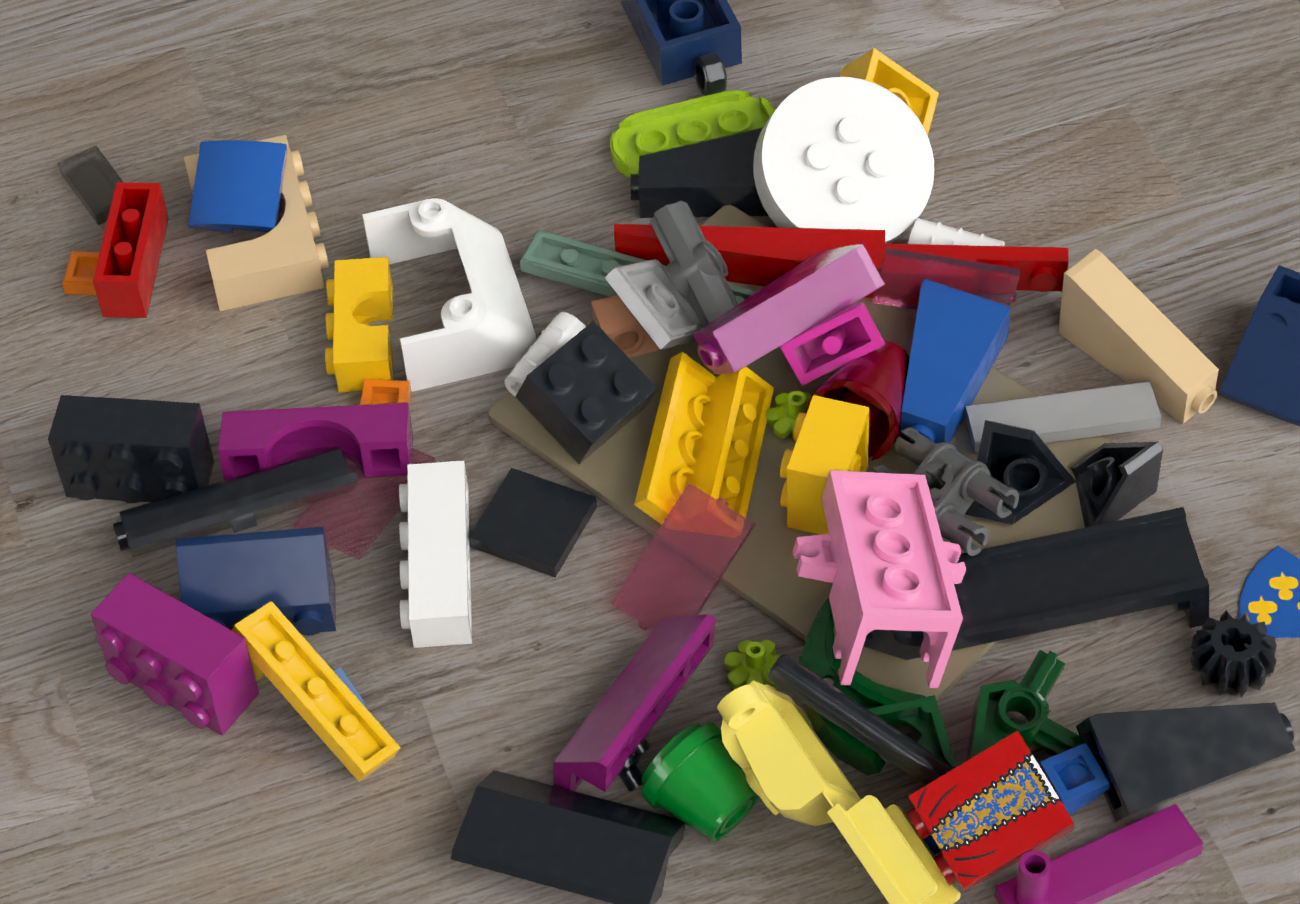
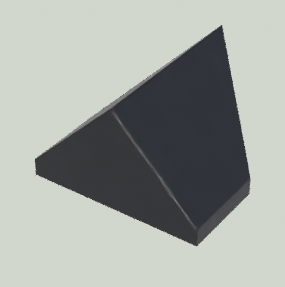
(1021, 462)
(1116, 479)

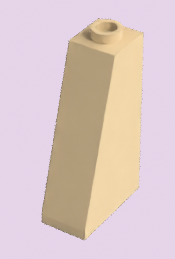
(1133, 338)

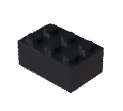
(129, 448)

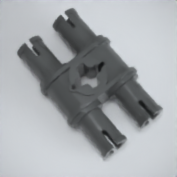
(954, 486)

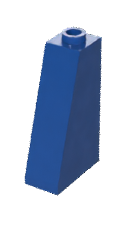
(950, 358)

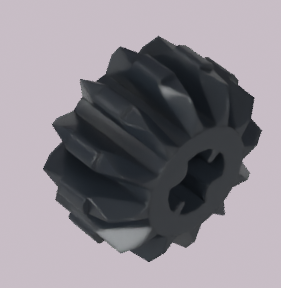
(1233, 653)

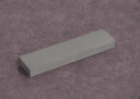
(1072, 413)

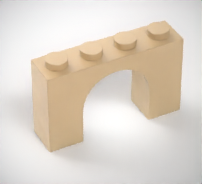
(281, 260)

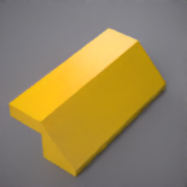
(704, 436)

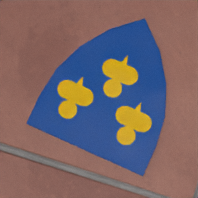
(1274, 594)

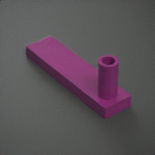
(1104, 864)

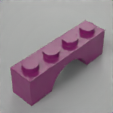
(370, 435)

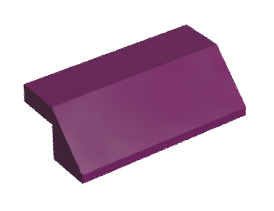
(635, 702)

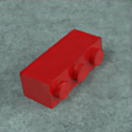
(131, 250)

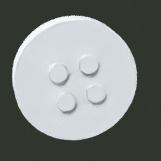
(844, 159)

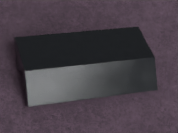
(567, 840)

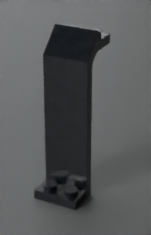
(1071, 582)

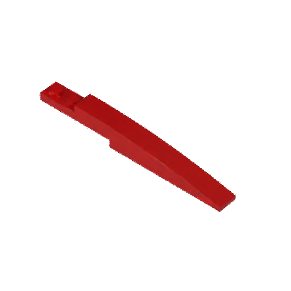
(766, 253)

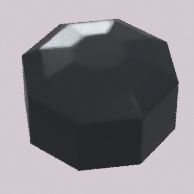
(710, 74)

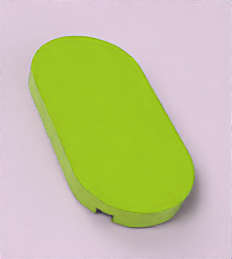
(685, 124)

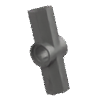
(694, 262)

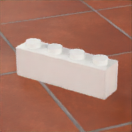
(437, 554)

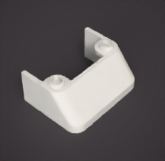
(481, 328)

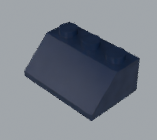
(244, 571)

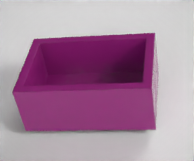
(175, 654)

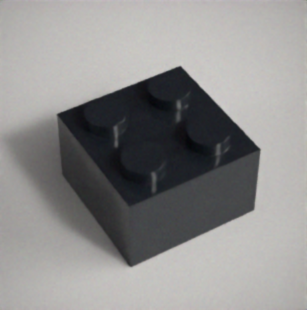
(586, 392)

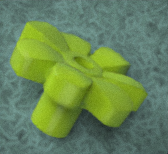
(786, 412)
(751, 663)

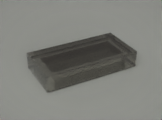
(92, 181)

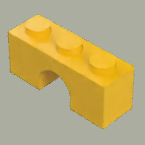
(359, 296)

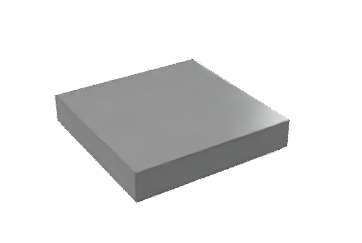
(655, 302)

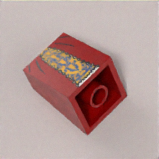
(989, 812)

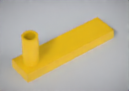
(315, 691)

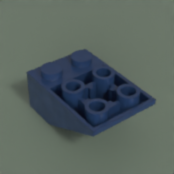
(1268, 357)

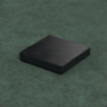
(533, 522)

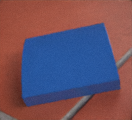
(238, 185)

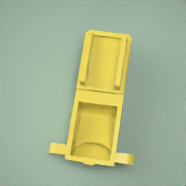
(803, 783)

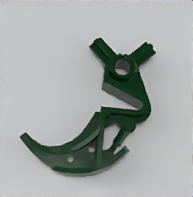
(922, 713)

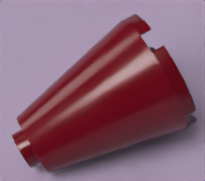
(877, 383)

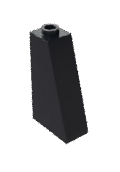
(701, 175)
(1181, 750)

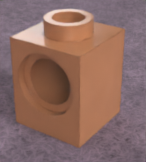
(621, 326)

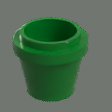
(699, 782)

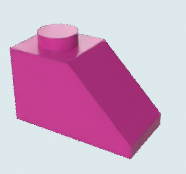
(832, 343)

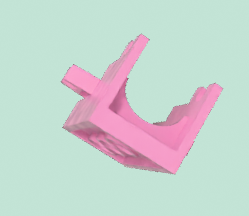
(885, 566)

